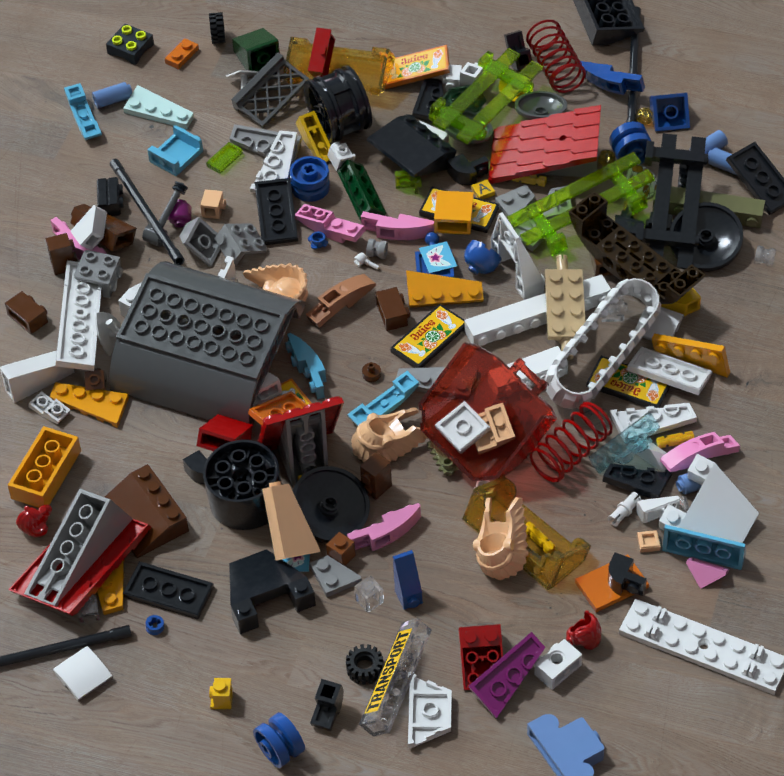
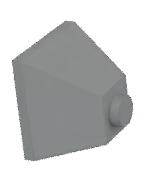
(200, 240)

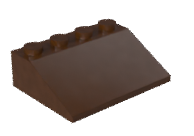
(149, 501)

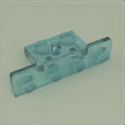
(626, 444)

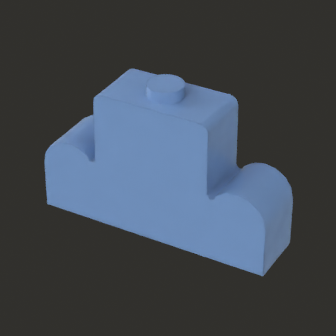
(566, 749)

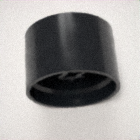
(258, 469)

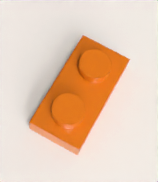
(181, 53)

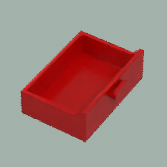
(321, 52)

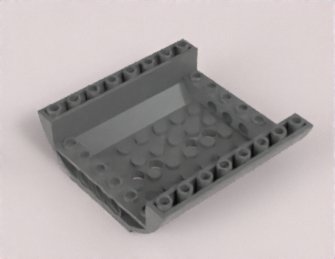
(188, 363)

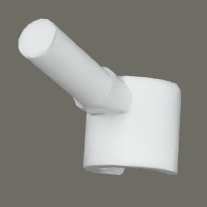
(362, 259)

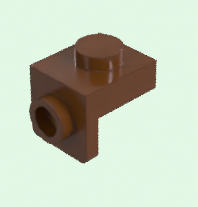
(95, 379)

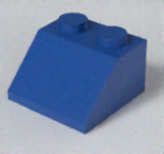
(670, 111)

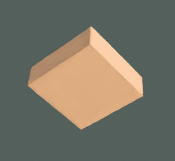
(648, 541)

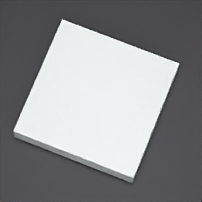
(462, 427)

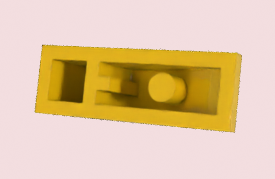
(313, 135)

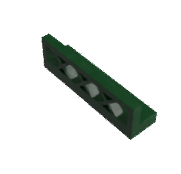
(360, 189)

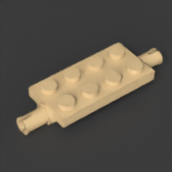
(564, 302)

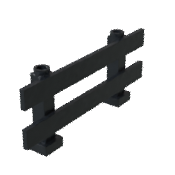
(667, 156)

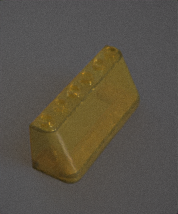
(370, 66)

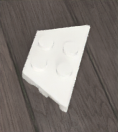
(428, 711)

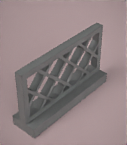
(257, 84)

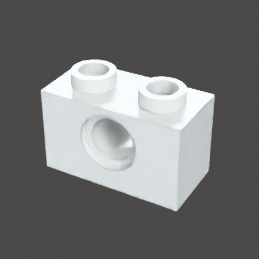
(553, 674)

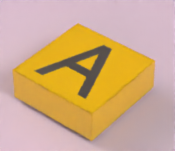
(483, 190)

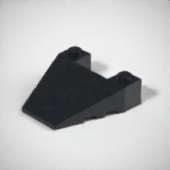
(260, 580)

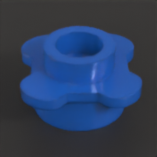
(317, 240)

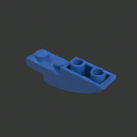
(610, 80)

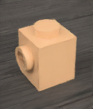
(212, 204)

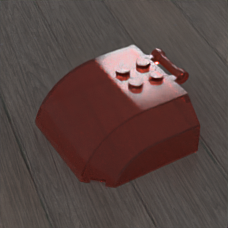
(482, 382)

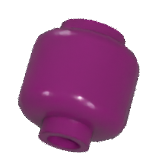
(181, 213)

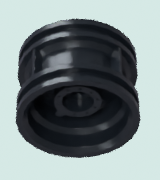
(339, 103)

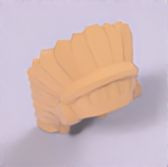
(280, 279)
(386, 436)
(502, 544)

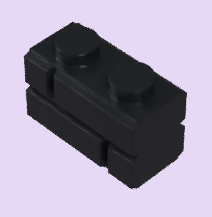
(109, 195)

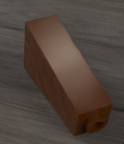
(116, 233)

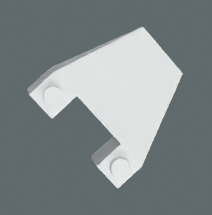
(509, 245)
(717, 508)

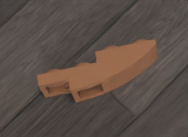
(341, 295)

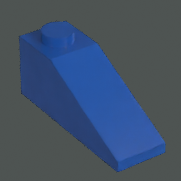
(407, 580)

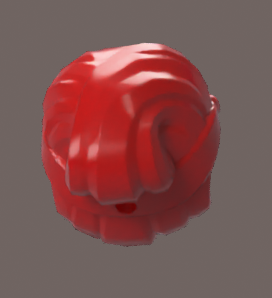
(34, 521)
(585, 632)

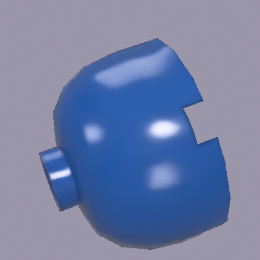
(480, 258)

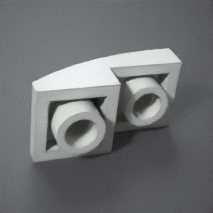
(50, 409)

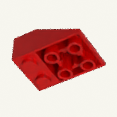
(479, 650)

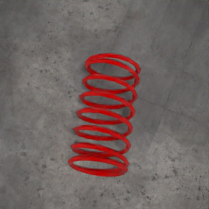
(569, 48)
(557, 468)

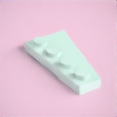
(156, 108)

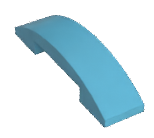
(81, 112)
(388, 401)

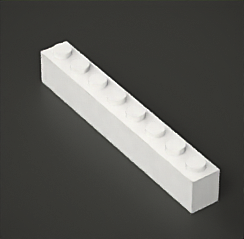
(526, 314)

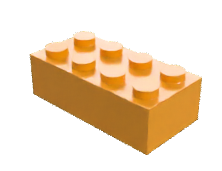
(44, 467)

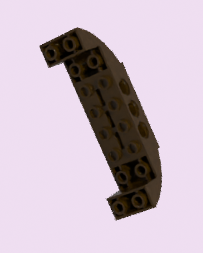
(627, 255)

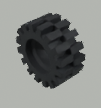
(217, 27)
(364, 654)

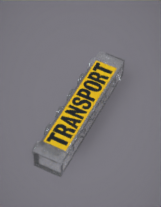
(395, 677)

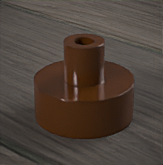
(371, 372)

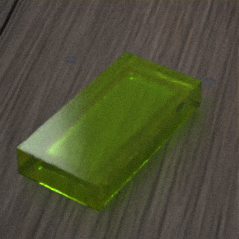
(224, 157)

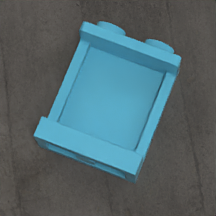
(176, 152)

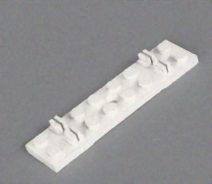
(77, 322)
(683, 639)

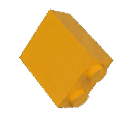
(453, 212)

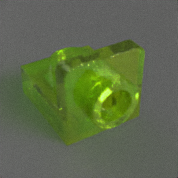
(405, 180)

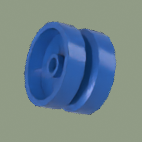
(629, 138)
(309, 178)
(279, 740)

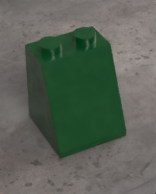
(255, 49)

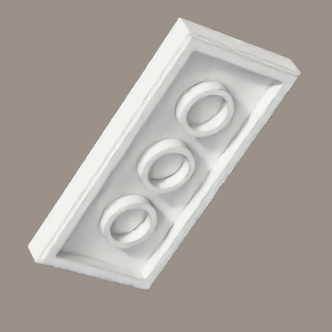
(669, 370)

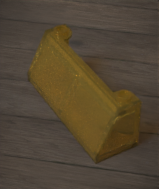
(543, 567)

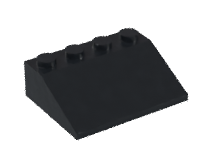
(609, 20)
(412, 146)

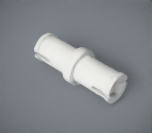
(624, 509)

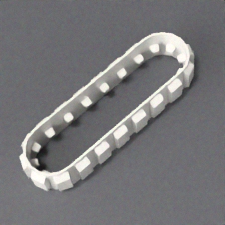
(633, 287)

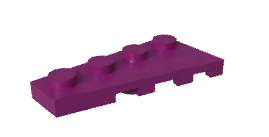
(503, 678)

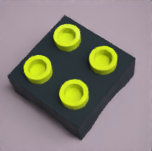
(129, 43)

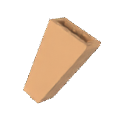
(287, 523)

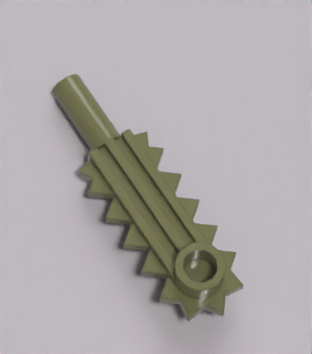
(443, 461)

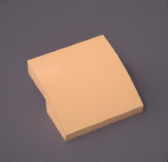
(500, 426)

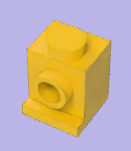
(221, 693)

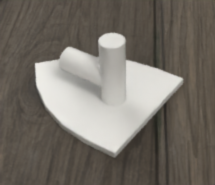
(244, 75)
(107, 329)

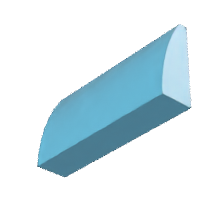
(704, 547)

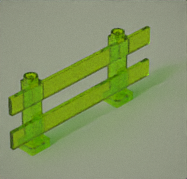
(492, 70)
(623, 188)

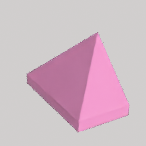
(705, 572)

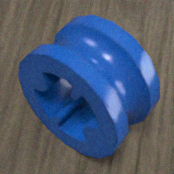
(160, 625)

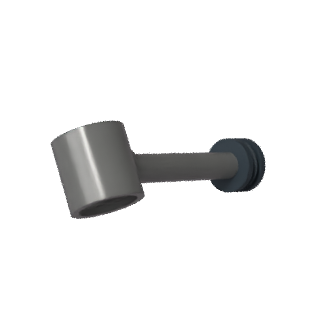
(148, 233)

